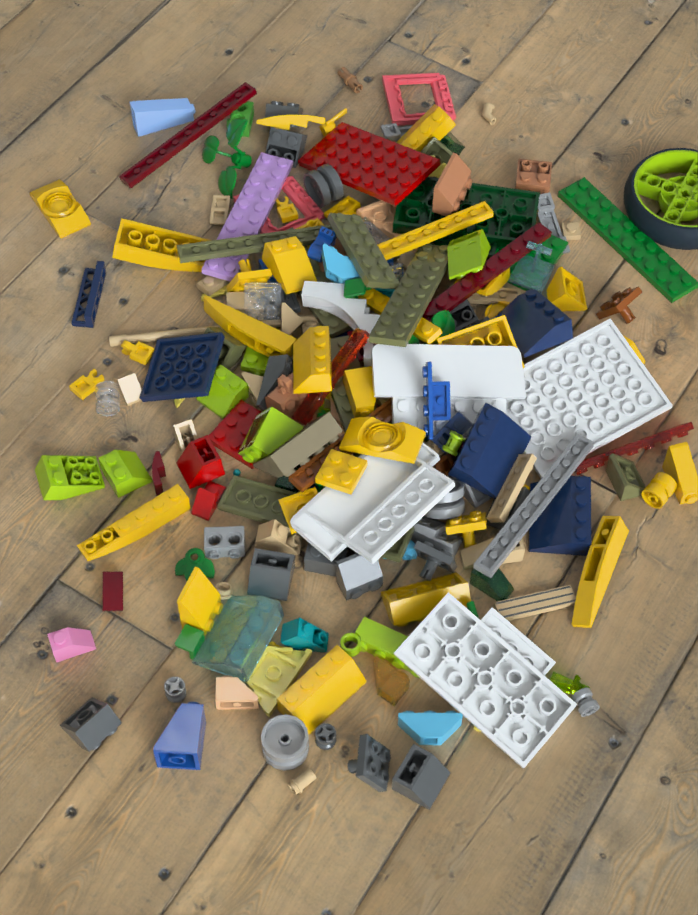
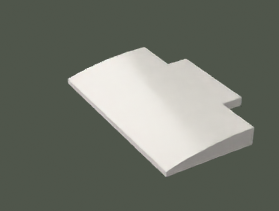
(488, 676)

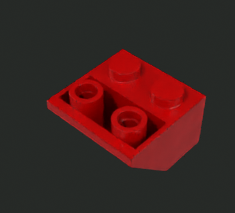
(200, 462)

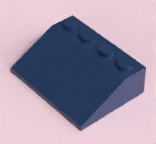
(536, 323)
(489, 451)
(566, 521)

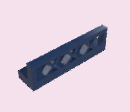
(93, 297)

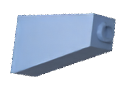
(161, 114)

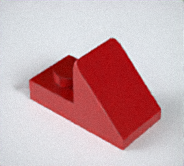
(207, 500)

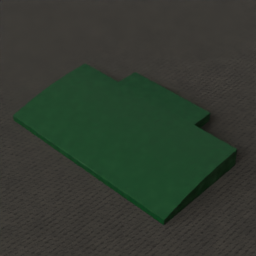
(513, 212)

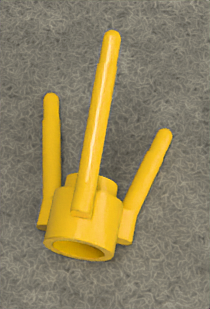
(330, 125)

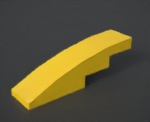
(285, 121)

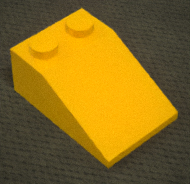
(288, 263)
(199, 602)

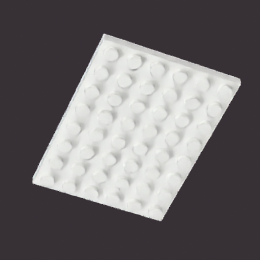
(585, 389)

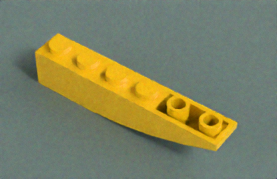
(249, 330)
(137, 523)
(598, 569)

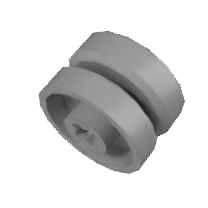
(451, 505)
(285, 742)

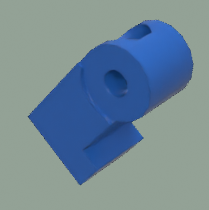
(325, 236)

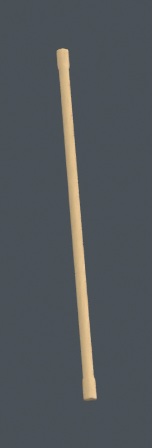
(117, 340)

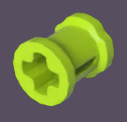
(453, 443)

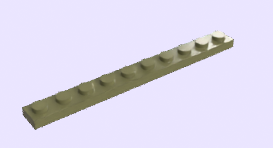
(243, 244)

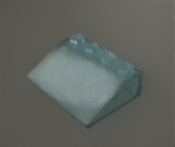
(240, 636)

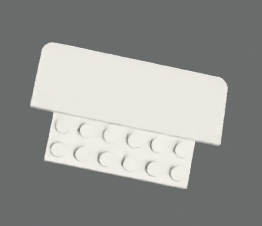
(474, 373)
(378, 512)

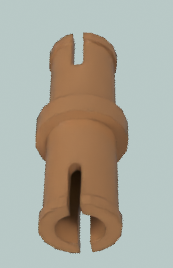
(350, 80)

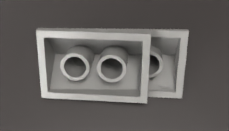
(435, 533)

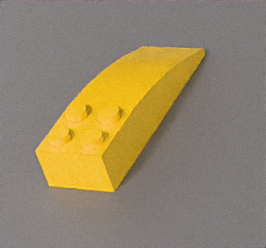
(153, 246)

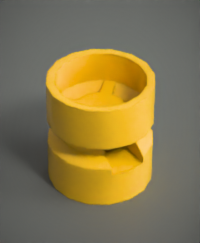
(659, 490)

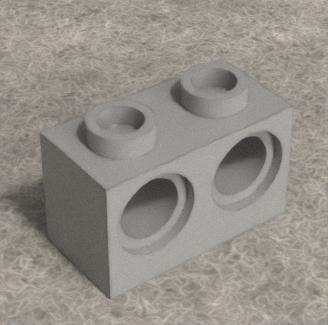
(224, 537)

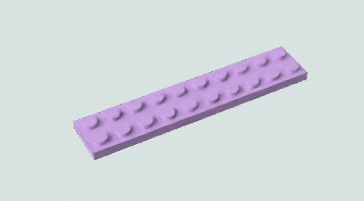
(250, 210)

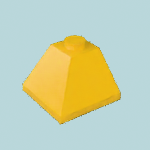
(566, 291)

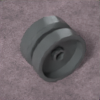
(323, 185)

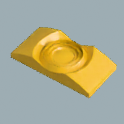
(60, 208)
(382, 439)

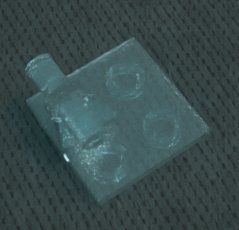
(532, 271)

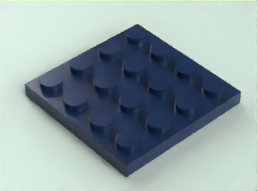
(182, 367)

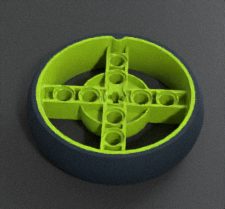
(675, 197)

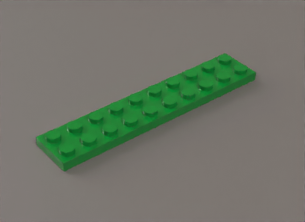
(628, 240)

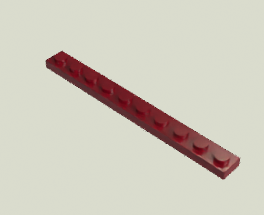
(187, 135)
(492, 268)

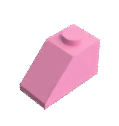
(70, 643)

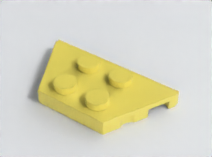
(276, 674)

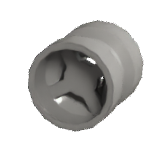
(585, 702)

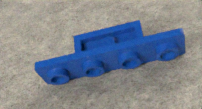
(437, 400)

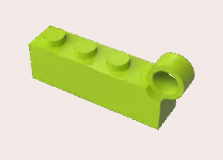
(376, 640)

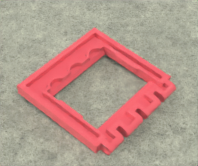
(394, 98)
(301, 201)

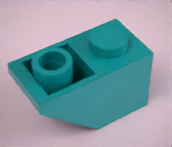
(304, 635)

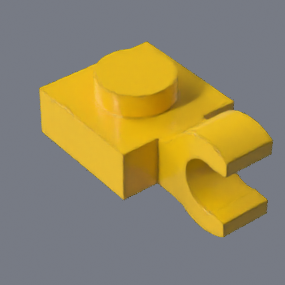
(140, 352)

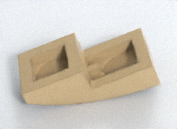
(219, 209)

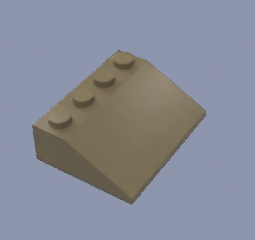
(300, 447)

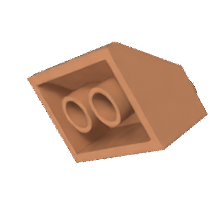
(451, 186)

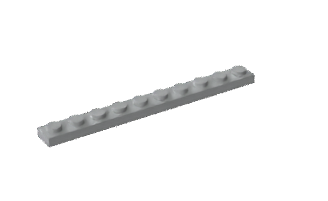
(533, 506)

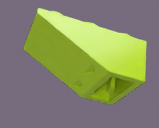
(467, 254)
(68, 476)

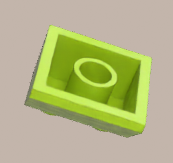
(225, 392)
(124, 471)

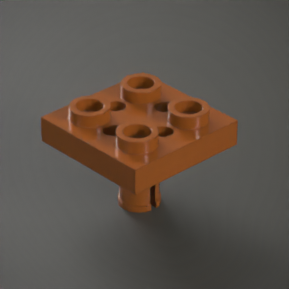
(620, 304)

